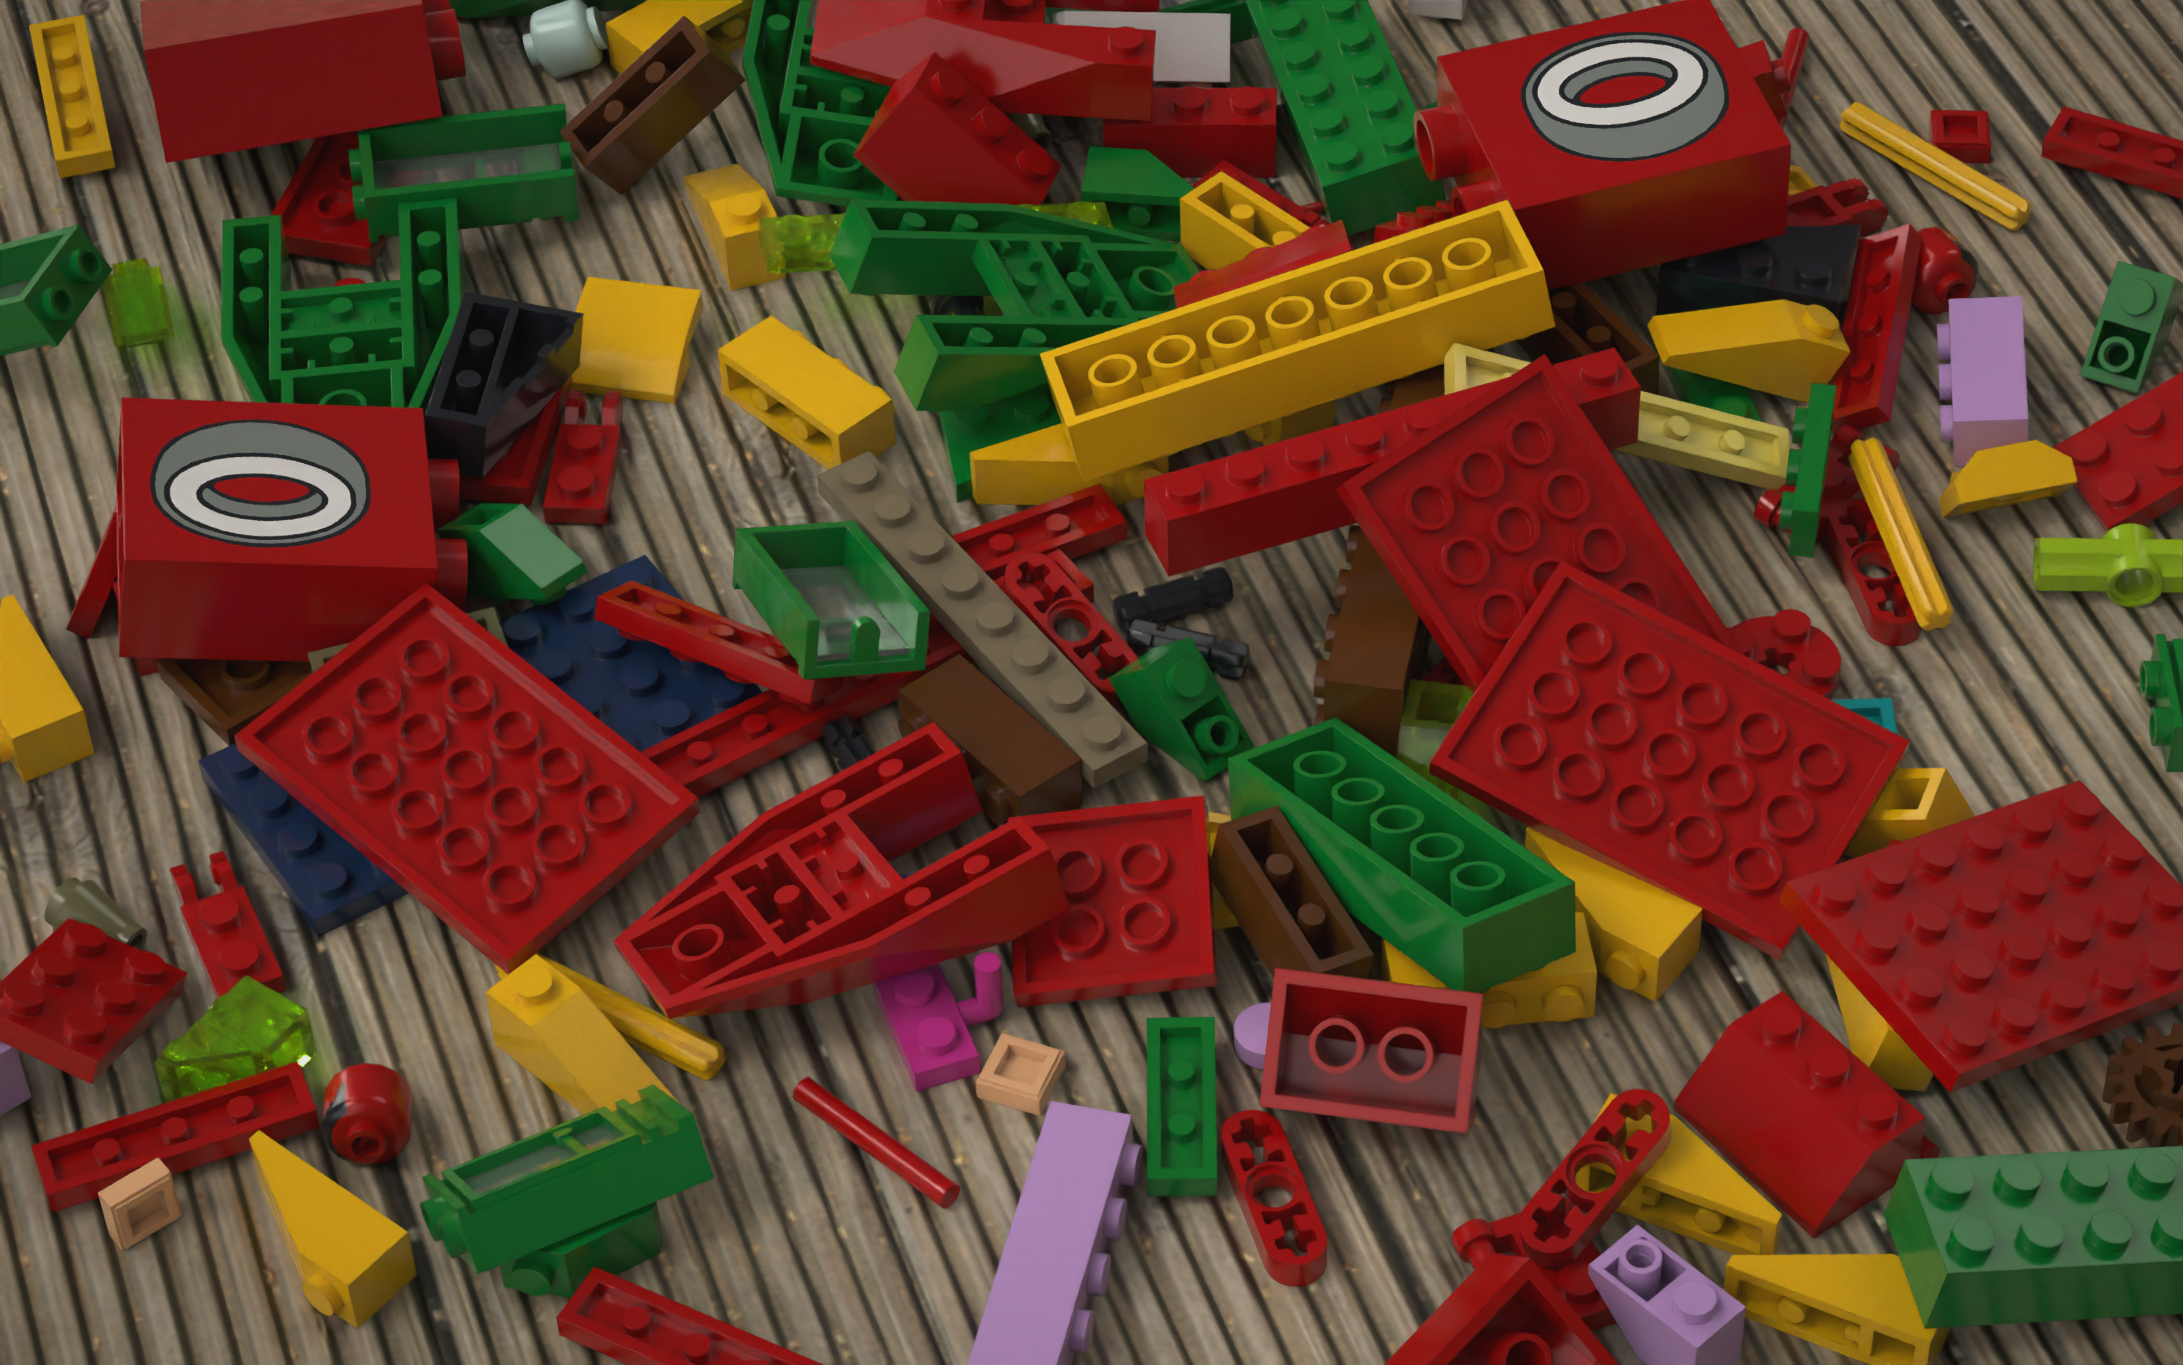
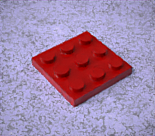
(1136, 904)

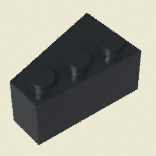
(1800, 266)
(497, 377)

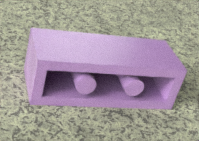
(1983, 375)

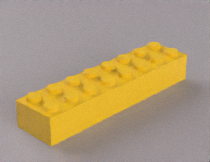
(1297, 340)

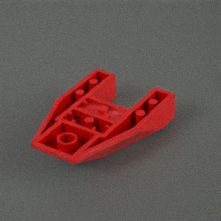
(999, 51)
(816, 909)

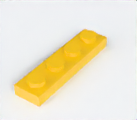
(72, 97)

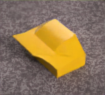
(2007, 477)

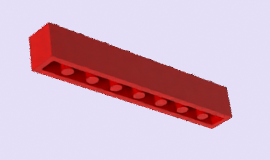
(1291, 485)

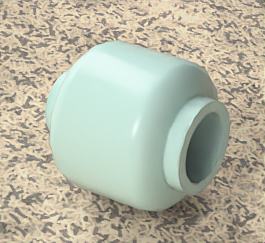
(566, 38)

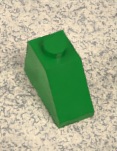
(1137, 191)
(566, 1264)

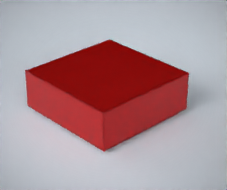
(1961, 134)

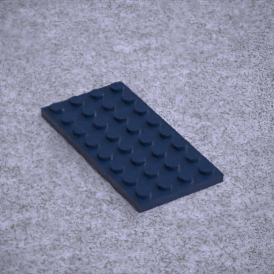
(619, 680)

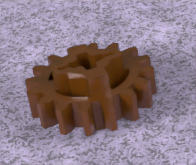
(2147, 1087)

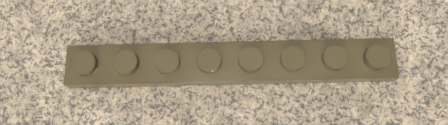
(984, 618)

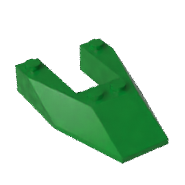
(808, 113)
(1045, 271)
(345, 341)

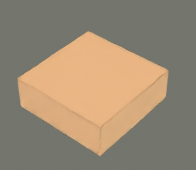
(1020, 1074)
(140, 1204)

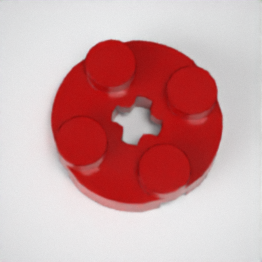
(1793, 644)

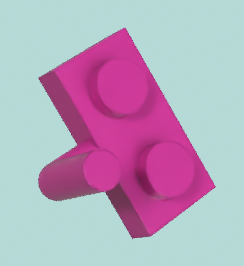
(932, 1026)

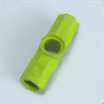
(2123, 563)

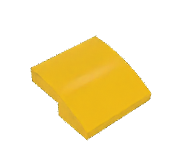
(635, 338)

